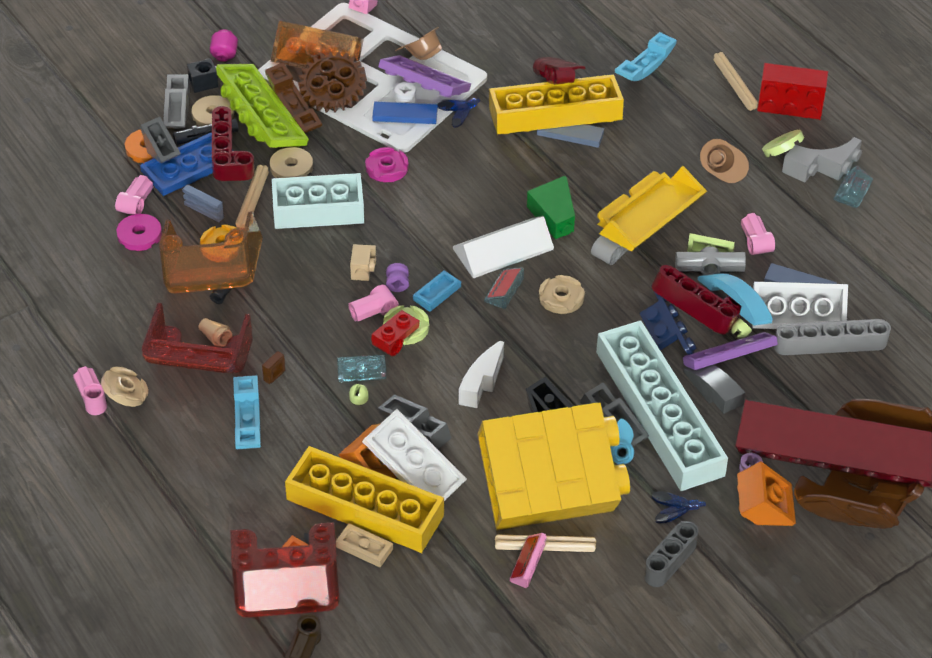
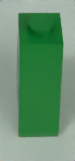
(555, 204)

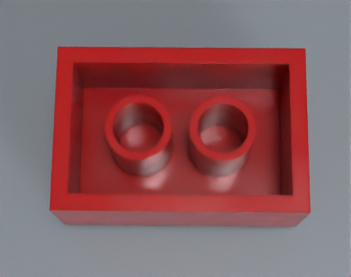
(792, 91)

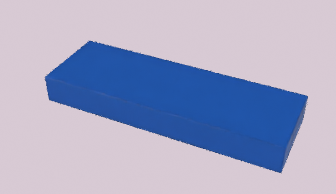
(405, 112)

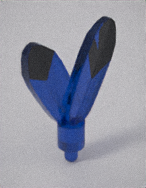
(462, 108)
(677, 504)

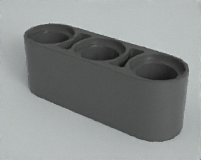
(671, 553)

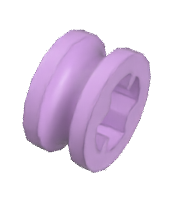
(749, 458)

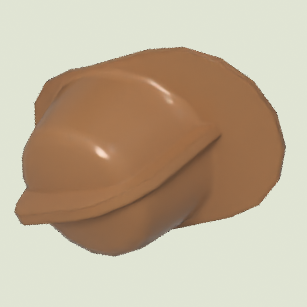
(424, 47)
(724, 161)

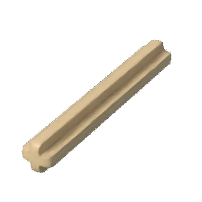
(735, 81)
(252, 195)
(553, 543)

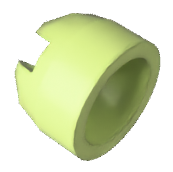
(743, 329)
(363, 394)

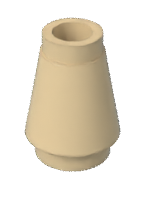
(215, 332)

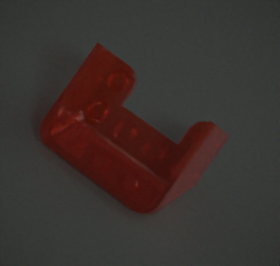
(165, 347)
(285, 577)

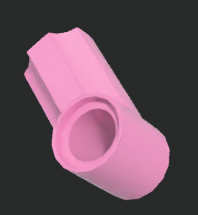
(133, 199)
(758, 239)
(378, 301)
(90, 390)

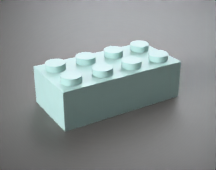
(317, 201)

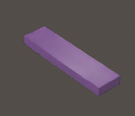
(729, 350)

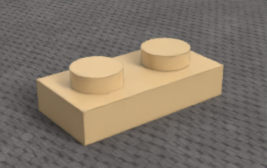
(364, 545)

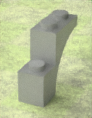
(833, 162)

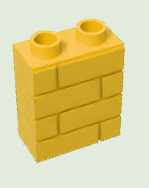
(551, 465)

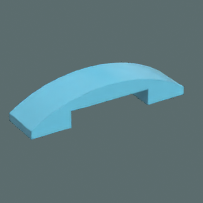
(650, 59)
(753, 306)
(247, 412)

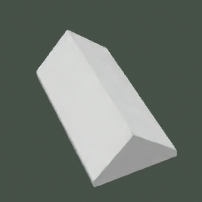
(505, 246)
(802, 302)

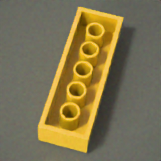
(555, 106)
(365, 499)

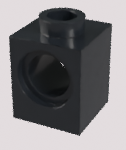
(202, 75)

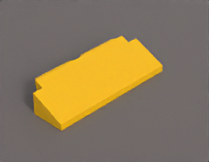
(650, 207)

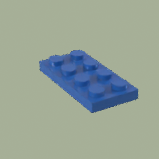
(184, 169)

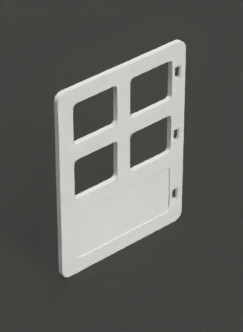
(359, 117)

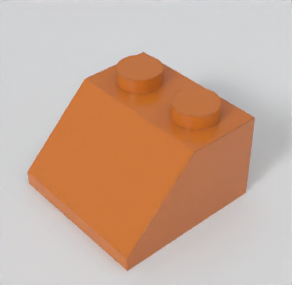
(360, 454)
(765, 496)

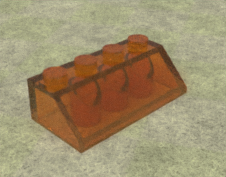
(299, 44)

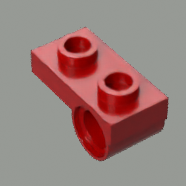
(392, 334)

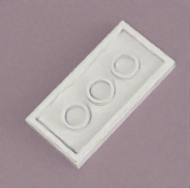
(413, 456)

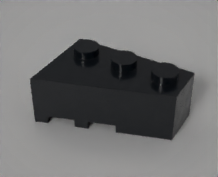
(544, 397)

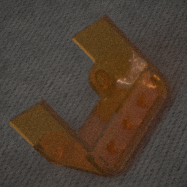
(210, 265)

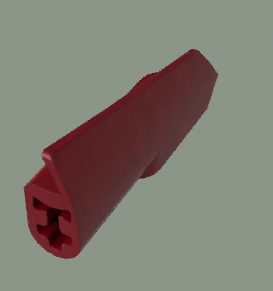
(556, 70)

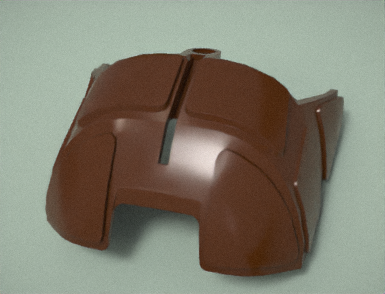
(886, 498)

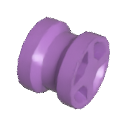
(397, 277)

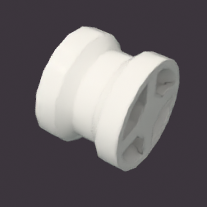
(405, 93)

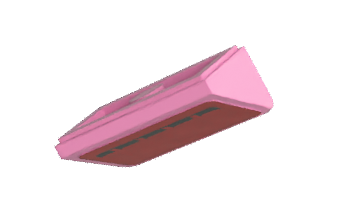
(528, 559)

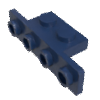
(664, 326)

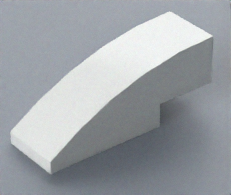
(481, 376)

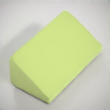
(698, 242)

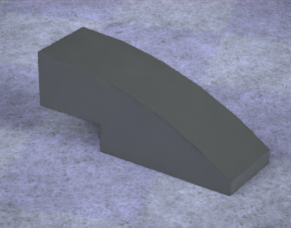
(717, 387)
(615, 408)
(432, 428)

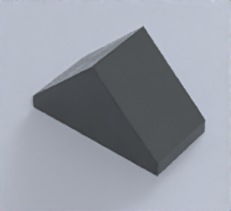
(159, 141)

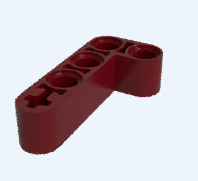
(226, 163)
(696, 299)

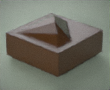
(273, 367)

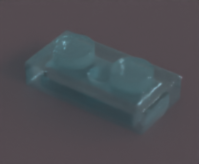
(361, 368)

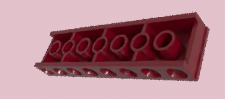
(836, 443)

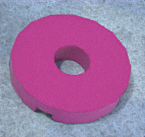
(390, 173)
(139, 222)

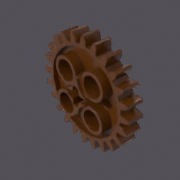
(332, 81)

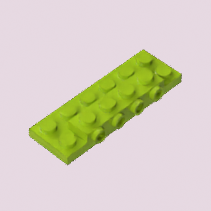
(259, 106)

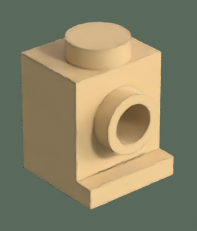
(362, 261)

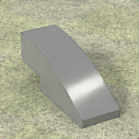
(176, 101)

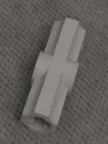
(710, 261)

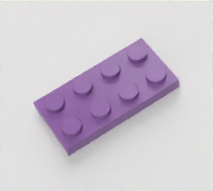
(426, 76)

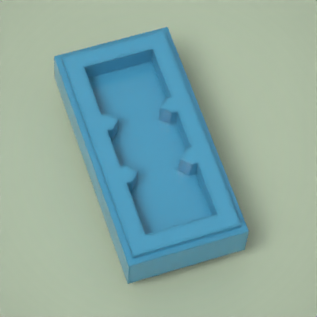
(437, 290)

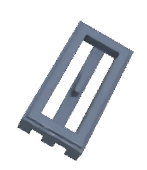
(203, 203)

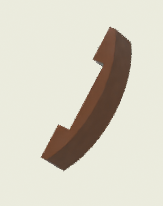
(284, 87)

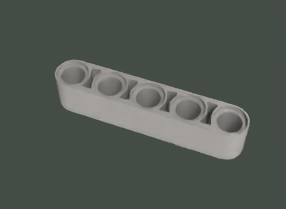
(832, 337)

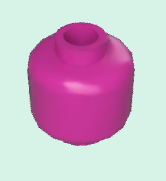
(223, 44)

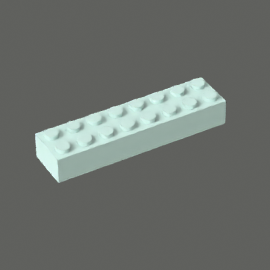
(661, 406)

